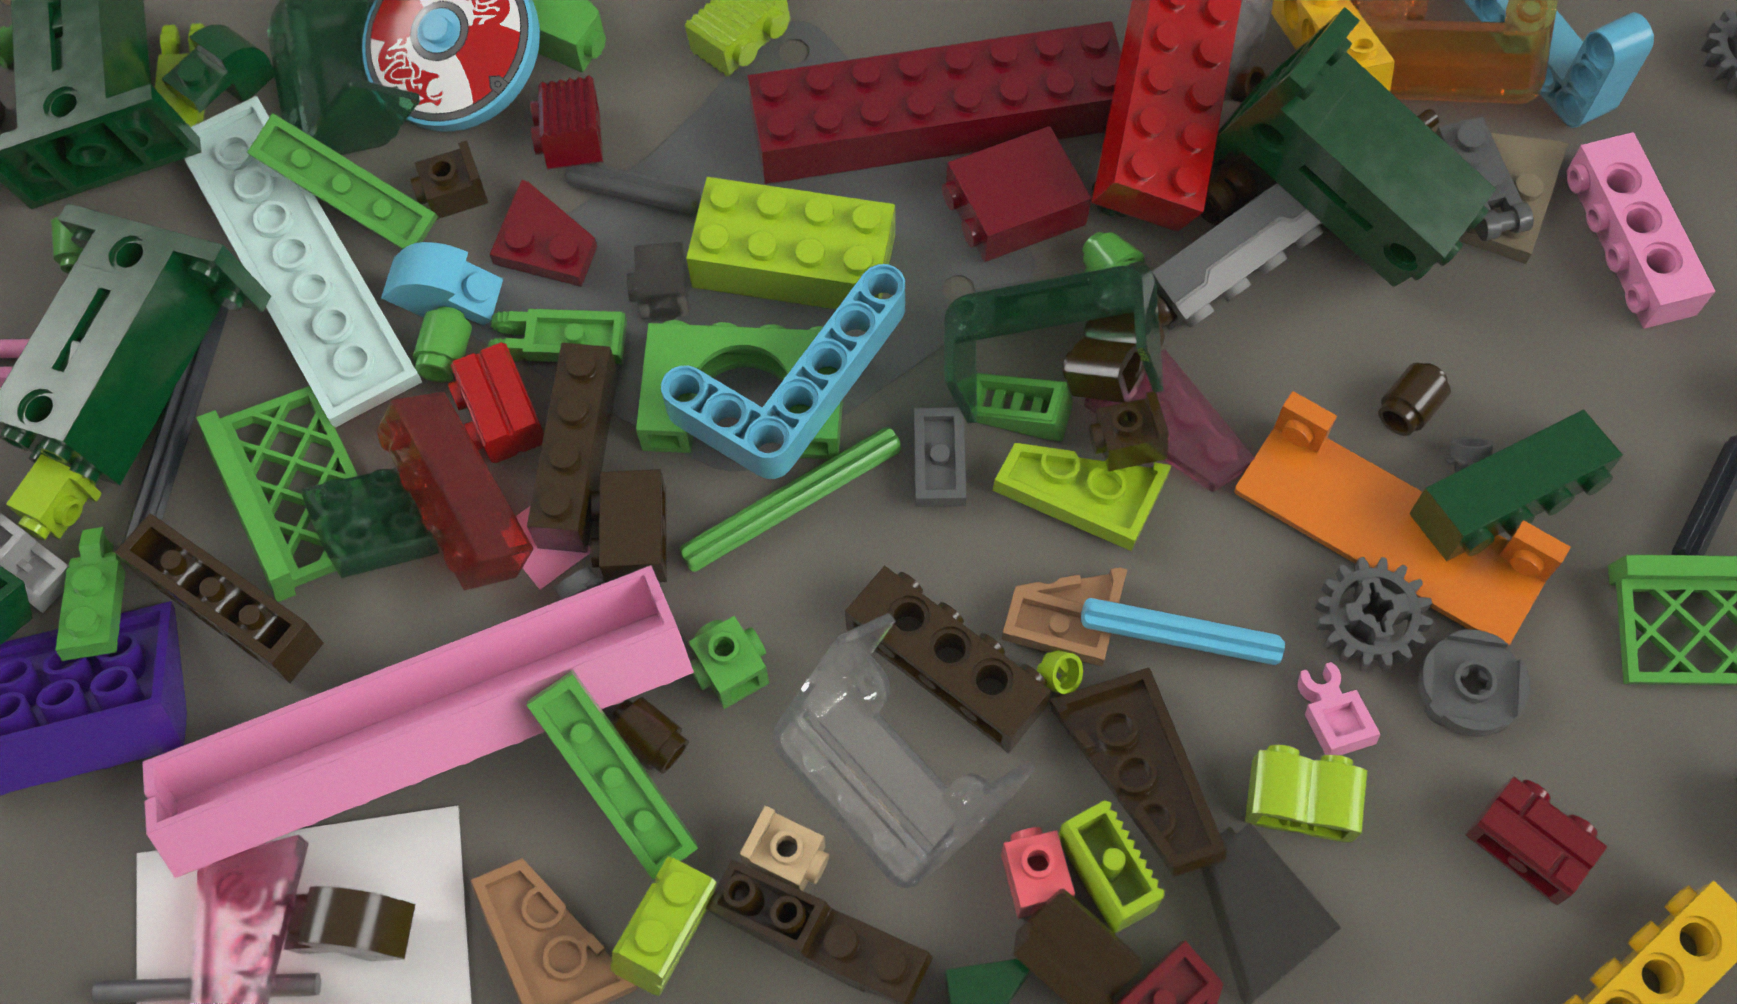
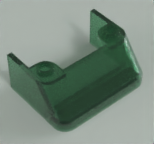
(324, 76)
(1044, 304)

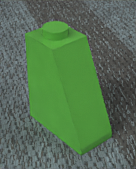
(570, 32)

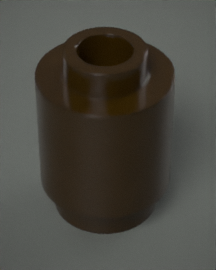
(1414, 398)
(649, 734)

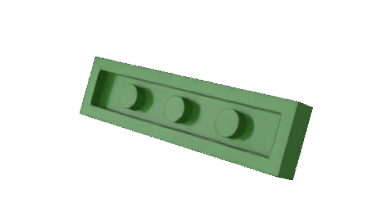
(341, 183)
(611, 773)

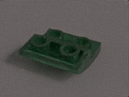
(368, 522)

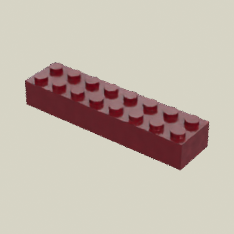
(932, 101)

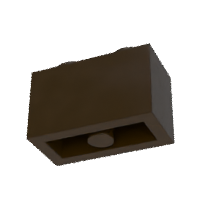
(630, 523)

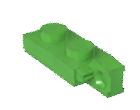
(91, 599)

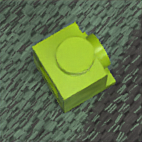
(50, 498)

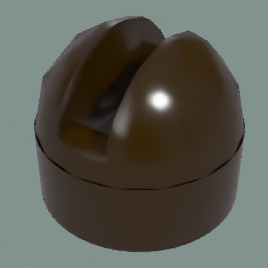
(1243, 80)

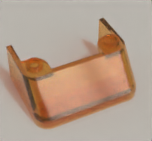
(1465, 57)

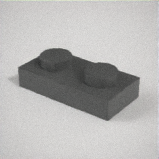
(939, 457)

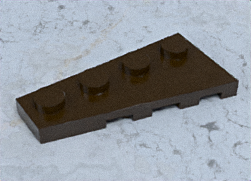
(1142, 761)

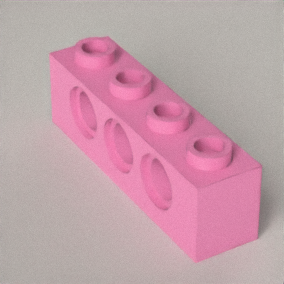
(1639, 231)

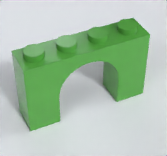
(714, 351)

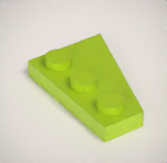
(1082, 490)

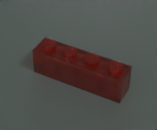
(454, 490)

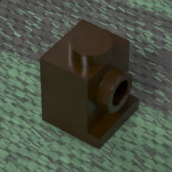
(449, 182)
(1130, 433)

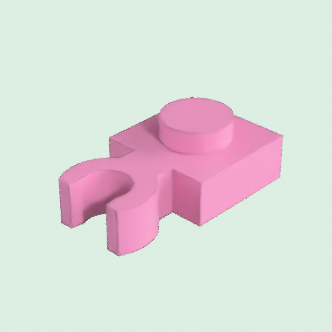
(1337, 718)

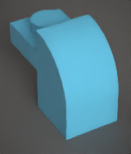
(438, 276)

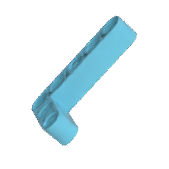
(1586, 75)
(801, 385)

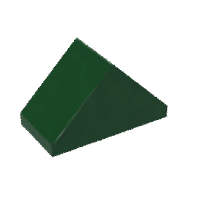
(985, 982)

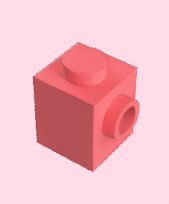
(1034, 869)

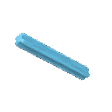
(1182, 631)

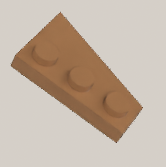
(542, 942)

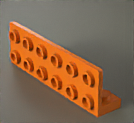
(1366, 514)

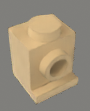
(762, 846)

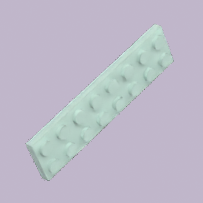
(301, 262)

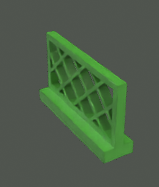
(247, 492)
(1674, 575)

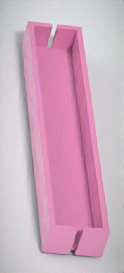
(404, 722)

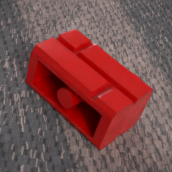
(497, 403)

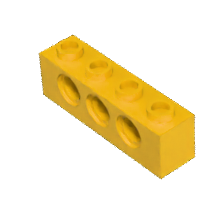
(1305, 17)
(1707, 918)

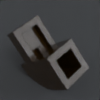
(350, 924)

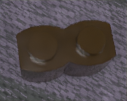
(1106, 360)

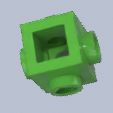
(728, 660)

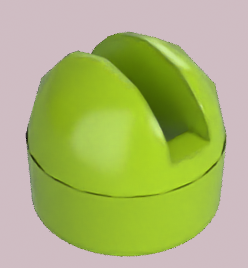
(1067, 665)

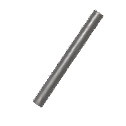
(180, 988)

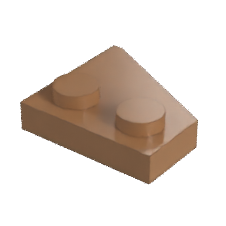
(1050, 615)

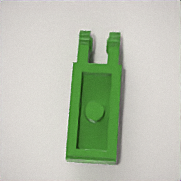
(549, 327)

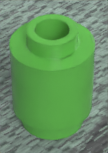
(440, 342)

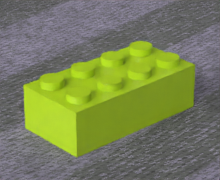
(786, 242)

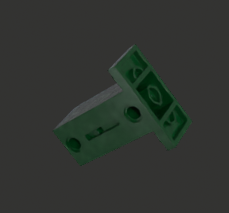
(85, 101)
(1358, 158)
(117, 341)

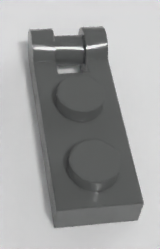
(1477, 147)

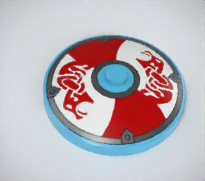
(454, 53)

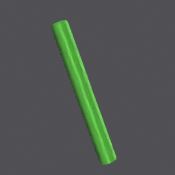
(790, 499)

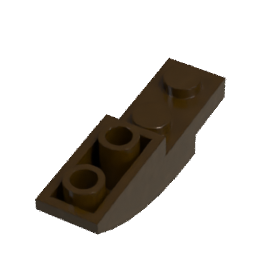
(818, 934)

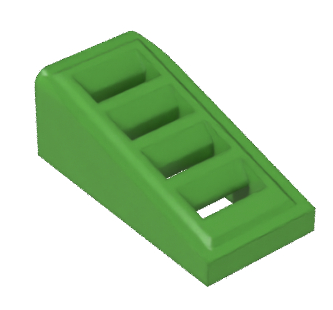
(1033, 422)

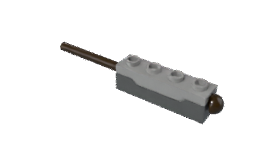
(1233, 250)

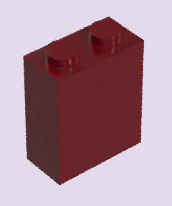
(1016, 194)

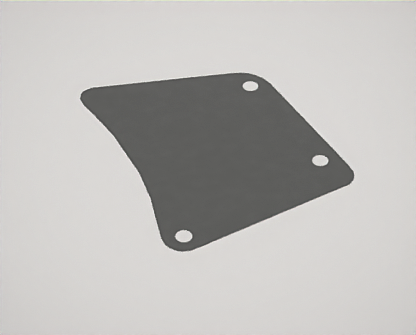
(723, 145)

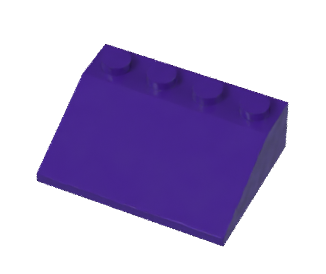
(90, 709)

